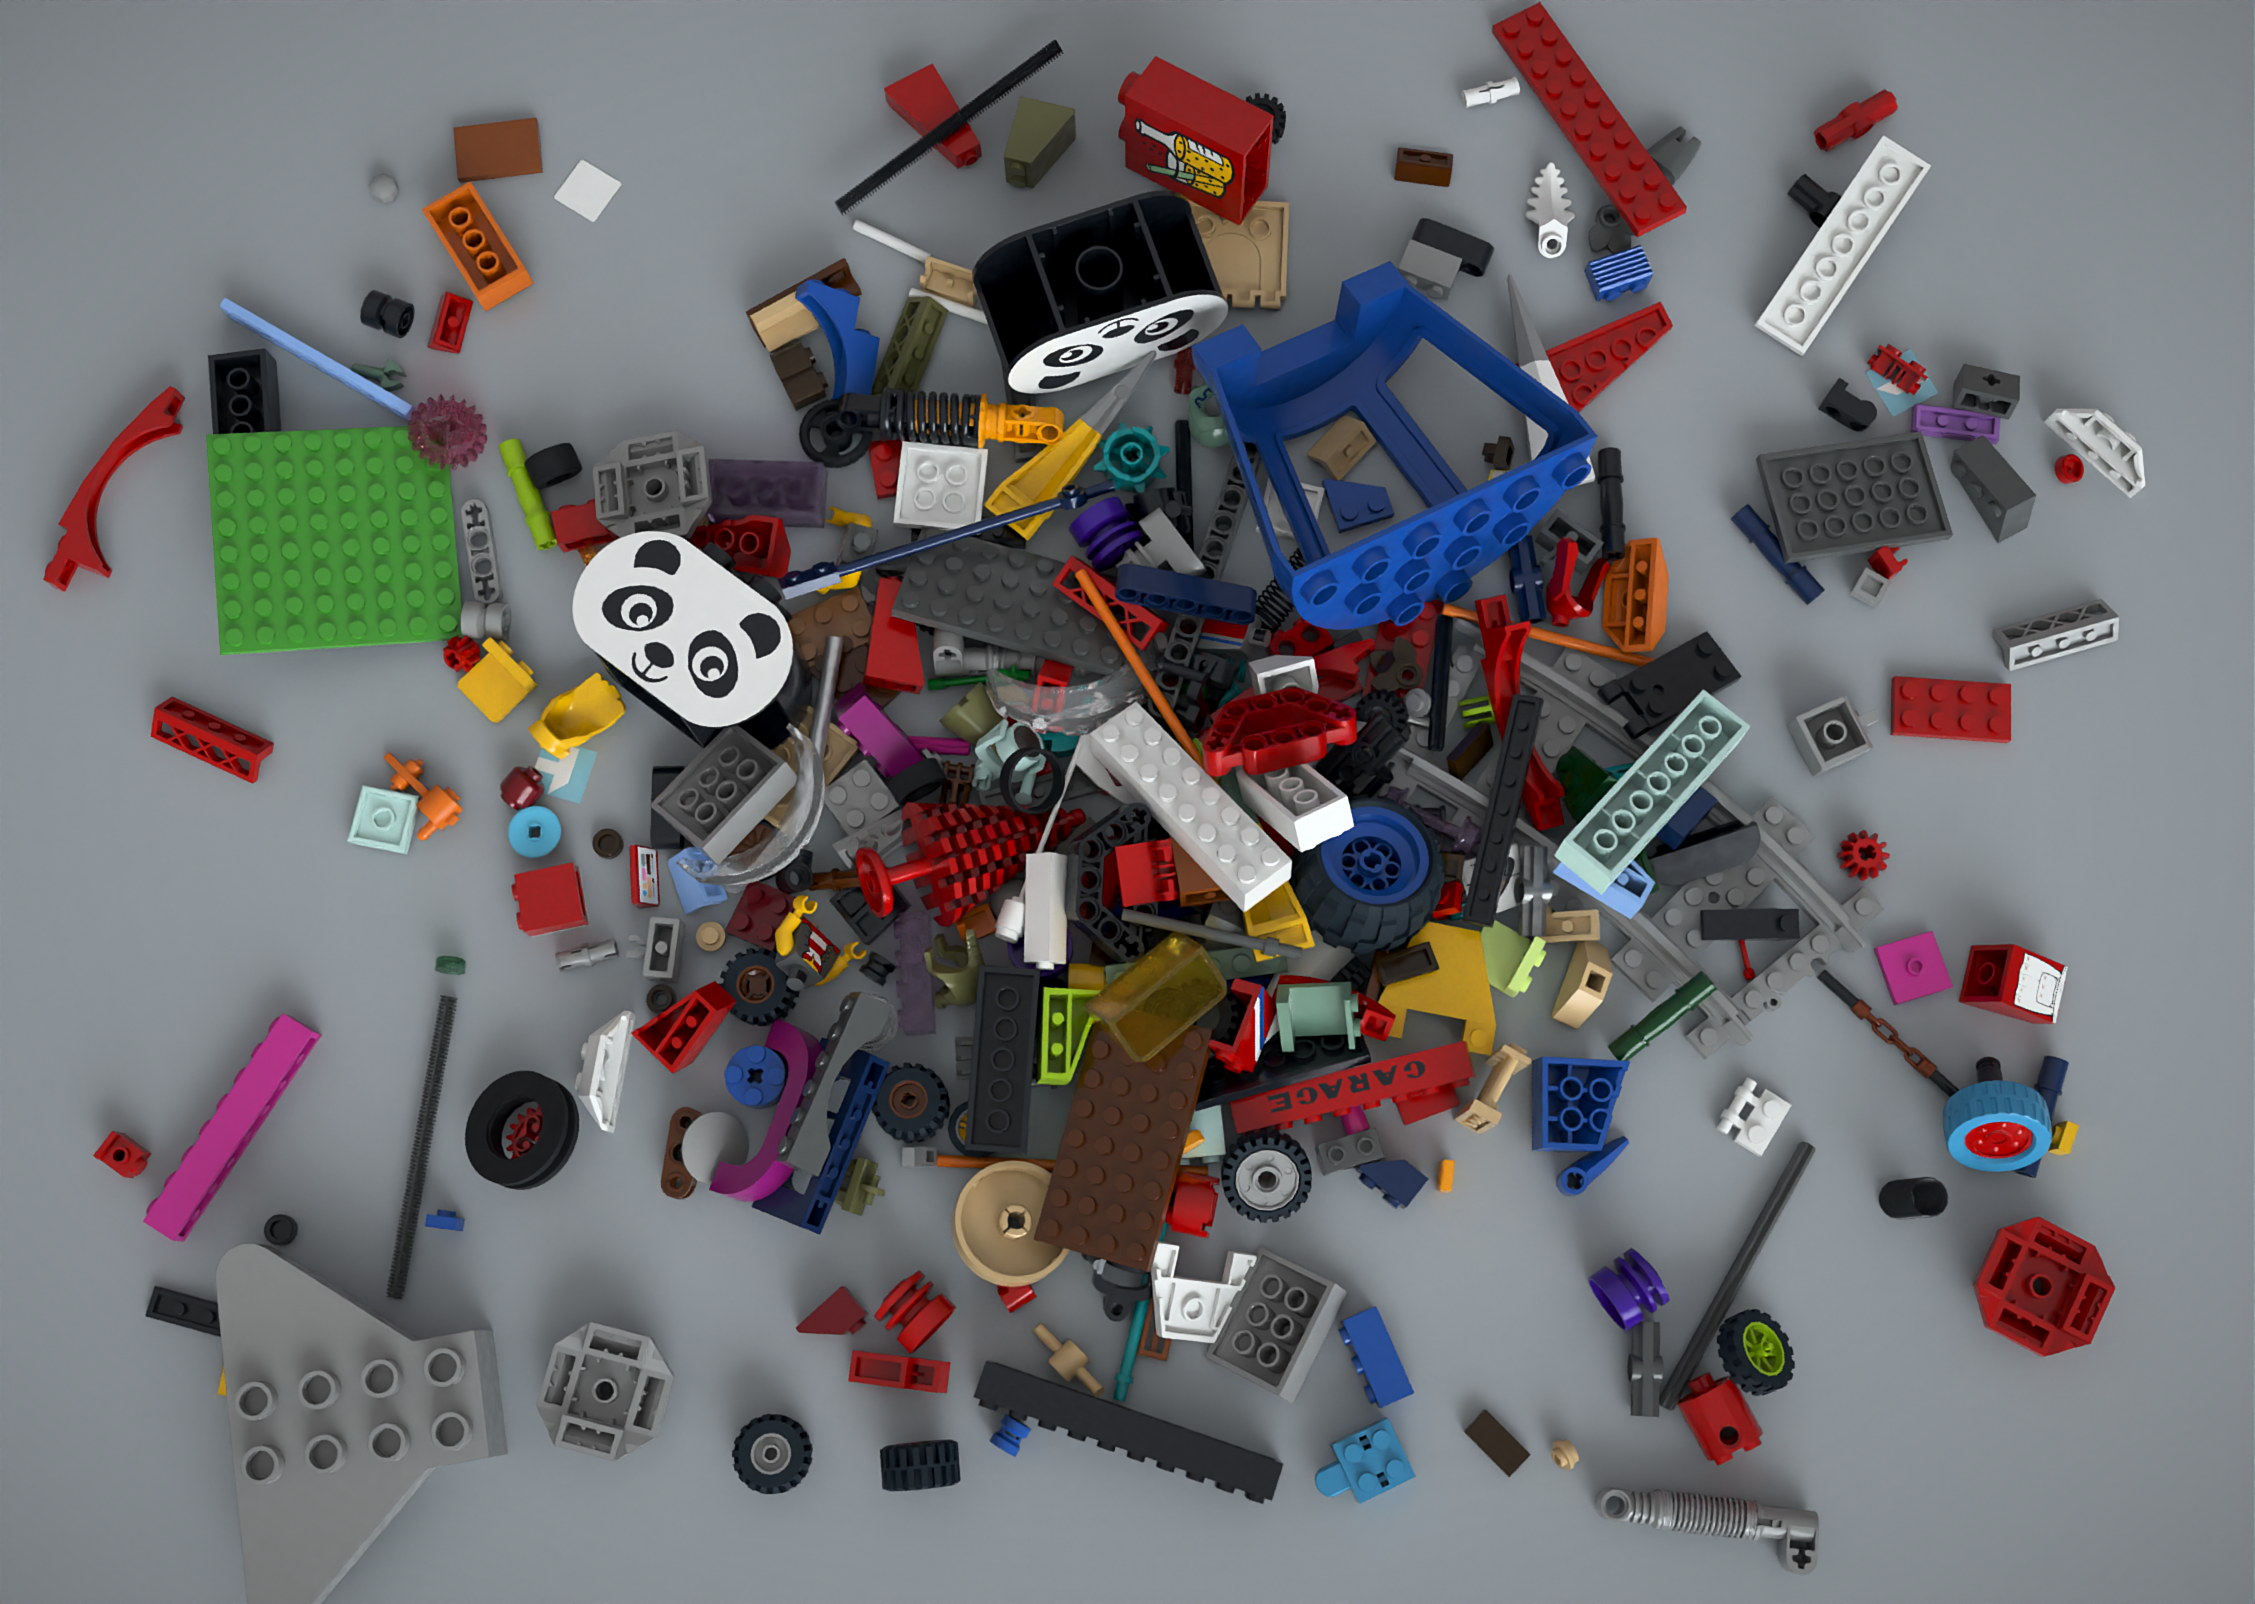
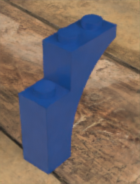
(851, 348)

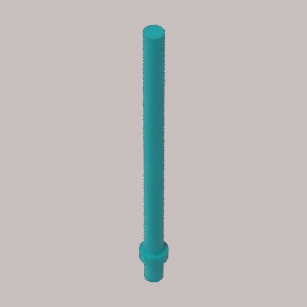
(1124, 1376)

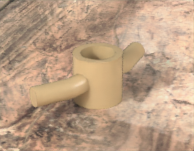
(1069, 1360)

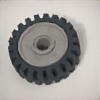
(1266, 1197)

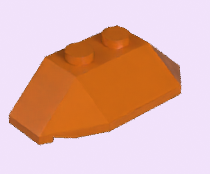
(1636, 597)

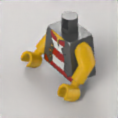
(856, 543)
(807, 953)

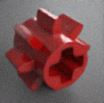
(461, 653)

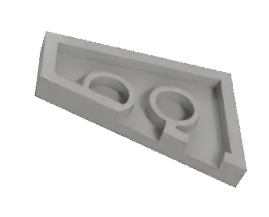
(881, 835)

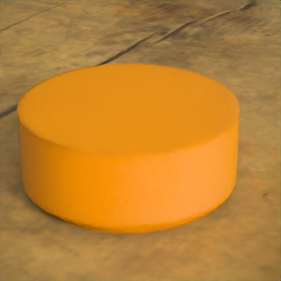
(1193, 1140)

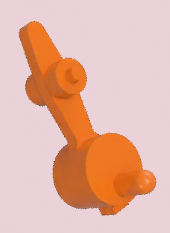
(436, 804)

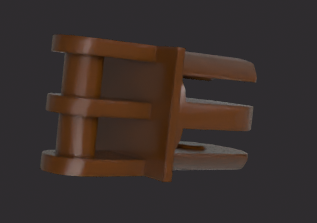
(956, 784)

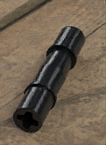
(1611, 504)

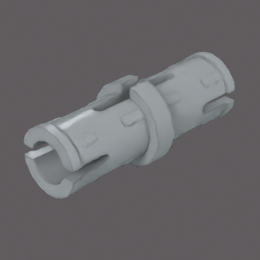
(587, 954)

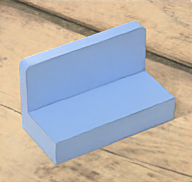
(690, 891)

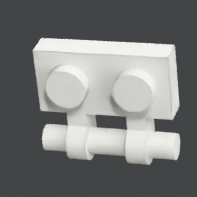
(1760, 1123)

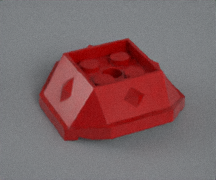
(2072, 1287)

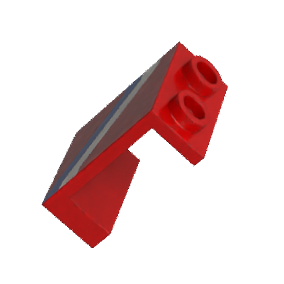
(1253, 1029)

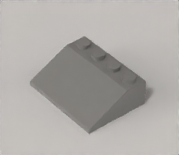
(725, 792)
(1277, 1324)

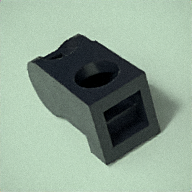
(1847, 408)

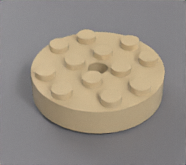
(981, 1223)

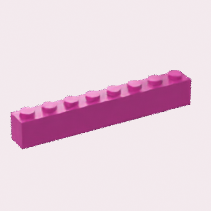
(231, 1128)

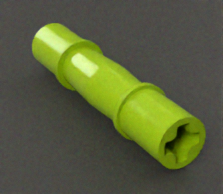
(528, 495)

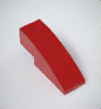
(899, 1371)

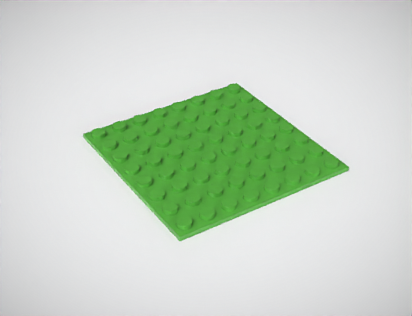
(330, 541)

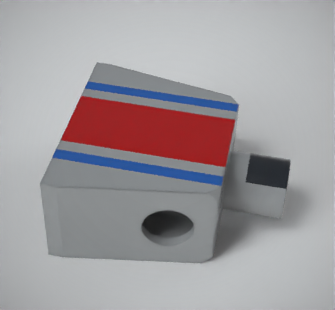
(1233, 640)

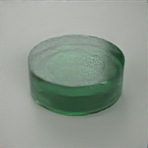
(450, 965)

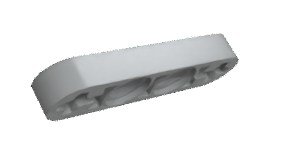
(485, 552)

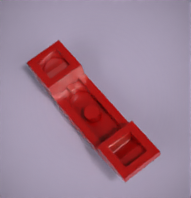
(1375, 1018)

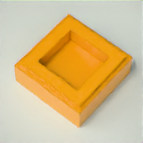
(1445, 1176)

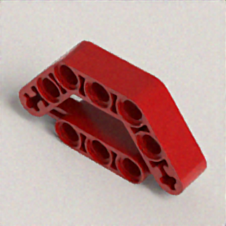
(1276, 731)

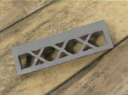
(2059, 637)

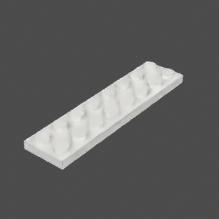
(1842, 245)

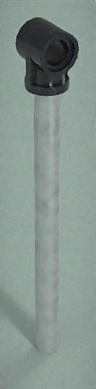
(818, 734)

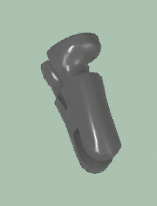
(1672, 155)

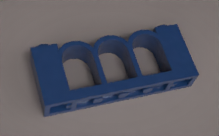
(813, 1206)

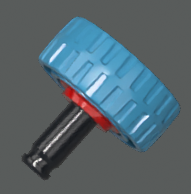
(1996, 1122)

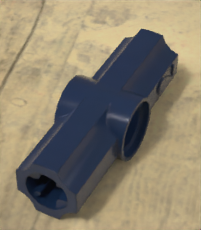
(1526, 581)

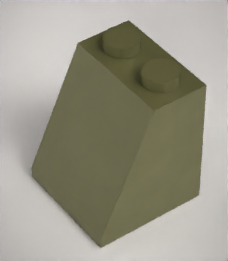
(1037, 140)

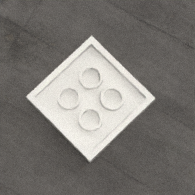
(940, 486)

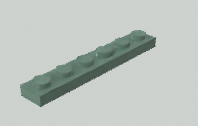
(1231, 962)

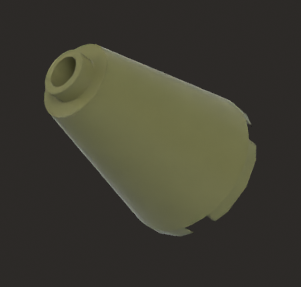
(973, 716)

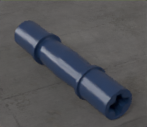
(1768, 544)
(2049, 1087)

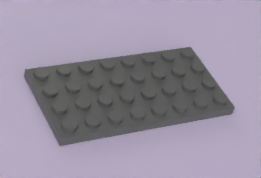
(1007, 602)

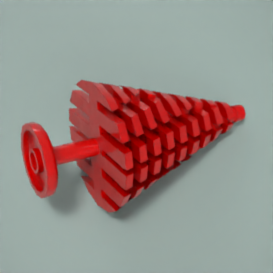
(959, 854)

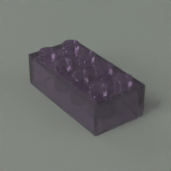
(768, 488)

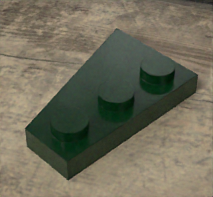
(1582, 782)

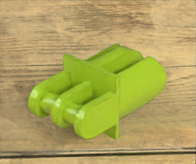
(1477, 711)

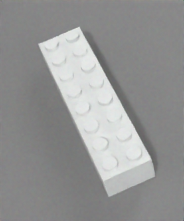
(1191, 806)

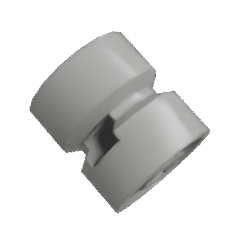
(481, 620)

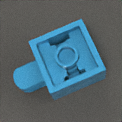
(1365, 1464)

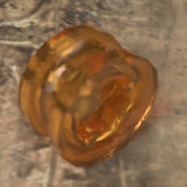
(587, 553)

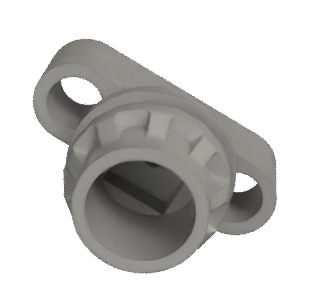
(1165, 550)

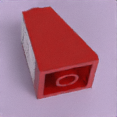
(2013, 983)

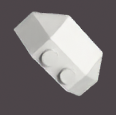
(2102, 445)
(605, 1068)

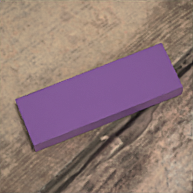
(1954, 423)

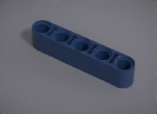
(1185, 594)

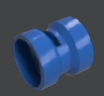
(1005, 1440)

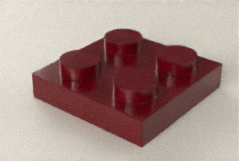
(760, 915)

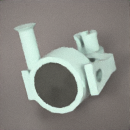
(1007, 742)

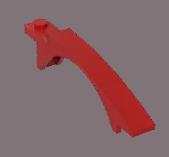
(80, 543)
(1335, 663)
(1501, 669)

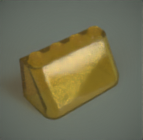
(1158, 997)

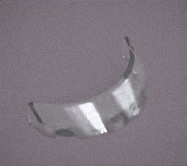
(1074, 708)
(787, 837)

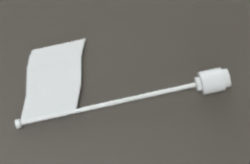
(1011, 918)

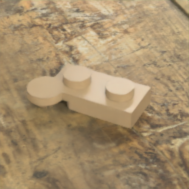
(1571, 926)

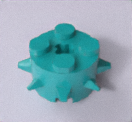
(1126, 444)

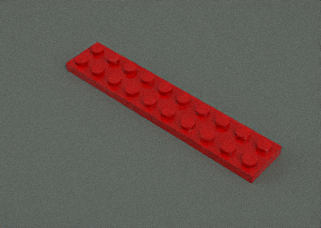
(1589, 120)

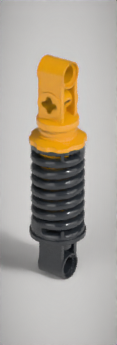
(947, 421)

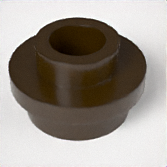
(653, 995)

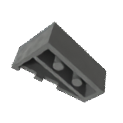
(1993, 488)

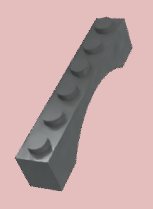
(808, 1139)

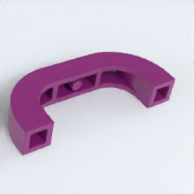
(763, 1173)

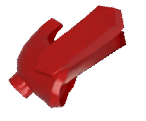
(1558, 592)

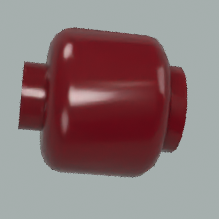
(522, 787)

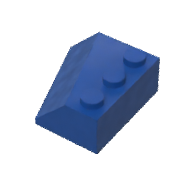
(1573, 1102)

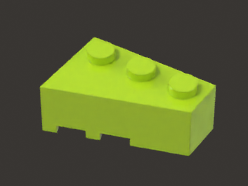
(1061, 1033)

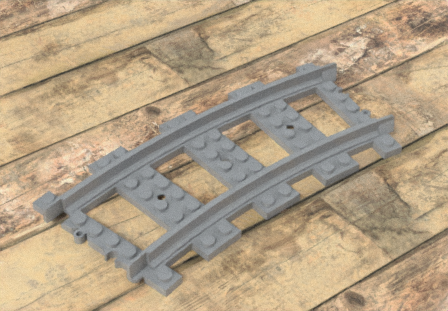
(1667, 945)

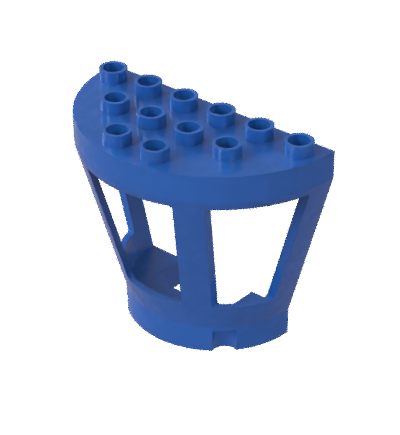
(1345, 369)

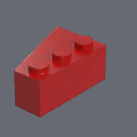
(685, 1027)

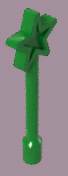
(941, 683)

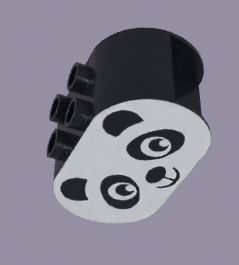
(1098, 292)
(693, 637)

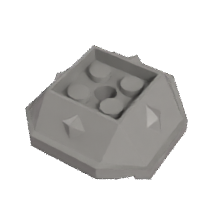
(640, 467)
(572, 1398)

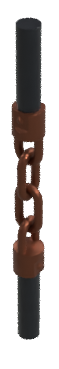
(1862, 1010)

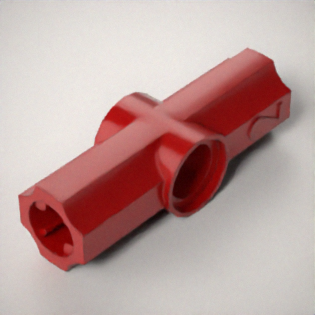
(1855, 120)

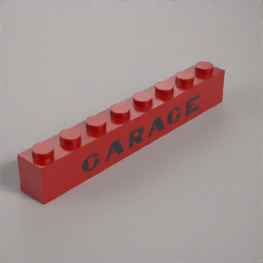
(1355, 1087)

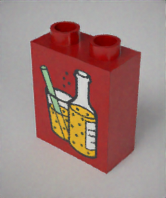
(1196, 139)

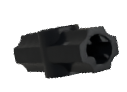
(1814, 199)

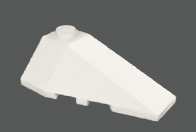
(1283, 672)

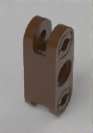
(672, 1167)

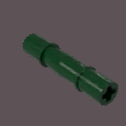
(1662, 1017)

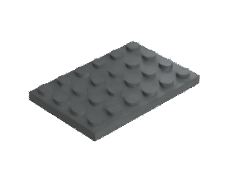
(1853, 497)

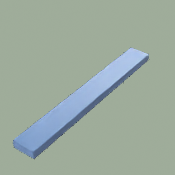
(317, 359)

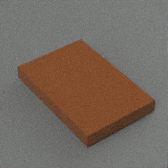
(498, 150)

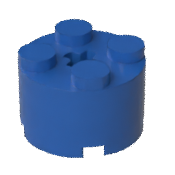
(740, 1077)

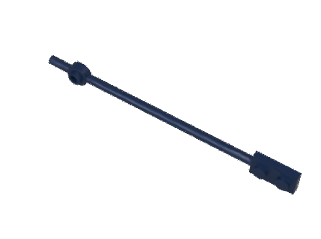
(827, 574)

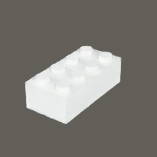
(1297, 804)

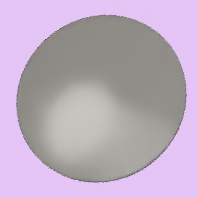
(711, 1140)

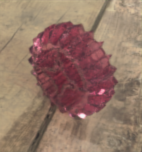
(423, 430)

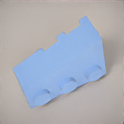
(1624, 895)

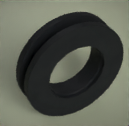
(488, 1120)

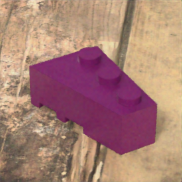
(875, 732)

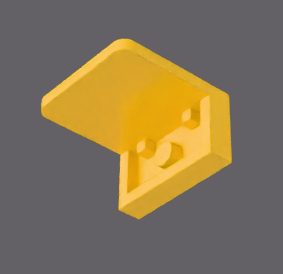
(497, 681)

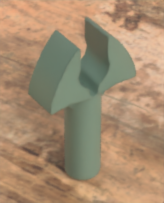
(381, 374)

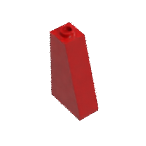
(926, 103)
(892, 646)

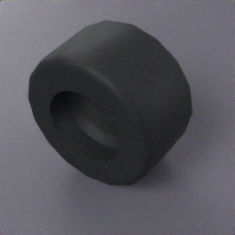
(553, 465)

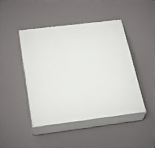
(1278, 519)

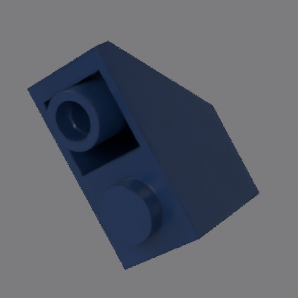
(1395, 1179)

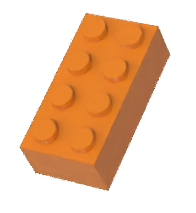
(477, 246)

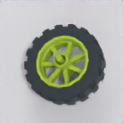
(1764, 1348)

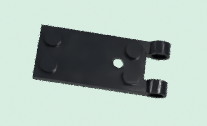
(1679, 677)

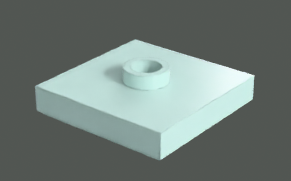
(384, 819)

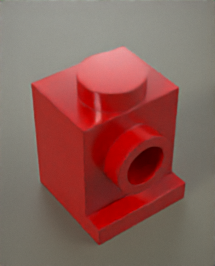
(117, 1144)

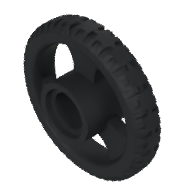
(834, 444)

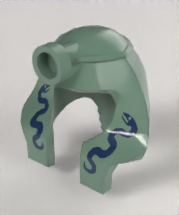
(1205, 428)

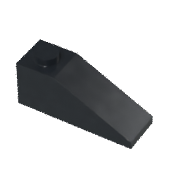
(1750, 924)

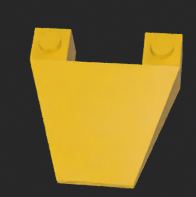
(1455, 990)

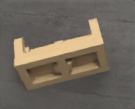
(949, 282)

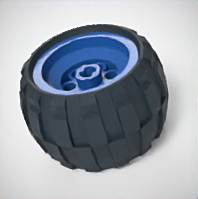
(1401, 860)

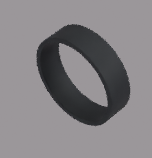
(1057, 787)

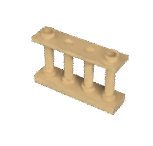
(1482, 1112)

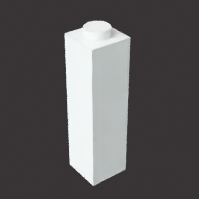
(1045, 910)

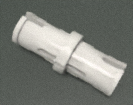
(1490, 92)

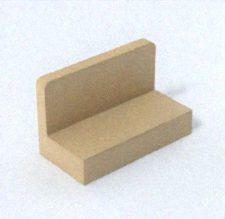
(783, 322)
(1342, 446)

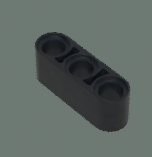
(1473, 251)
(663, 834)

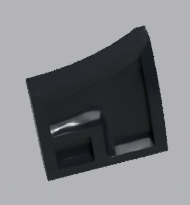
(857, 913)

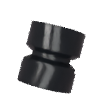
(387, 313)

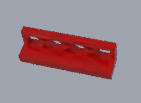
(1108, 590)
(210, 732)

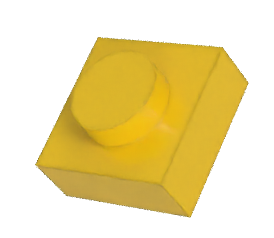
(2063, 1137)

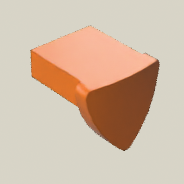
(978, 919)

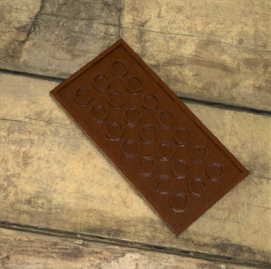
(1123, 1148)

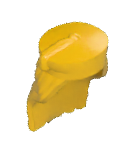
(578, 716)

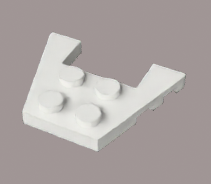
(1191, 1306)

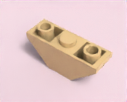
(1583, 984)

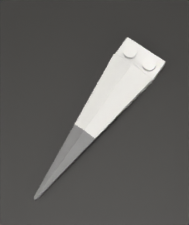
(1535, 362)

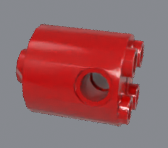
(1713, 1407)

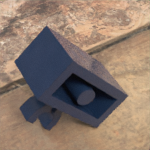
(1687, 818)

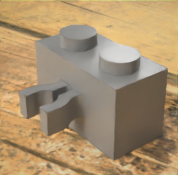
(662, 950)

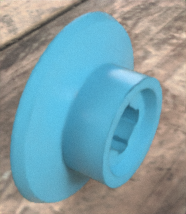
(521, 831)

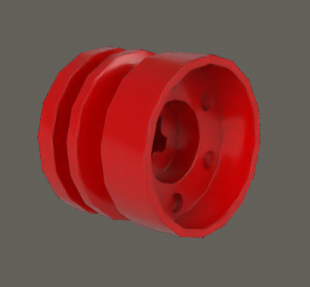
(914, 1311)

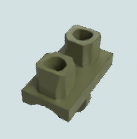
(861, 1186)

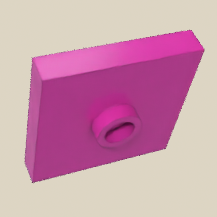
(1913, 968)

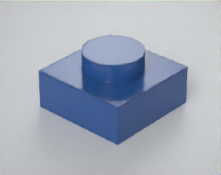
(445, 1220)

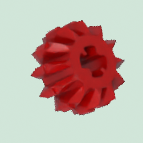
(1852, 858)

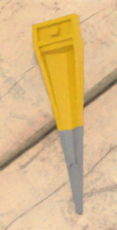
(1061, 463)

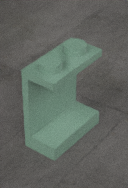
(1317, 1011)

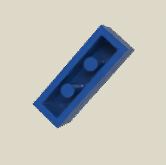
(1375, 1357)

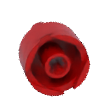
(1193, 1204)

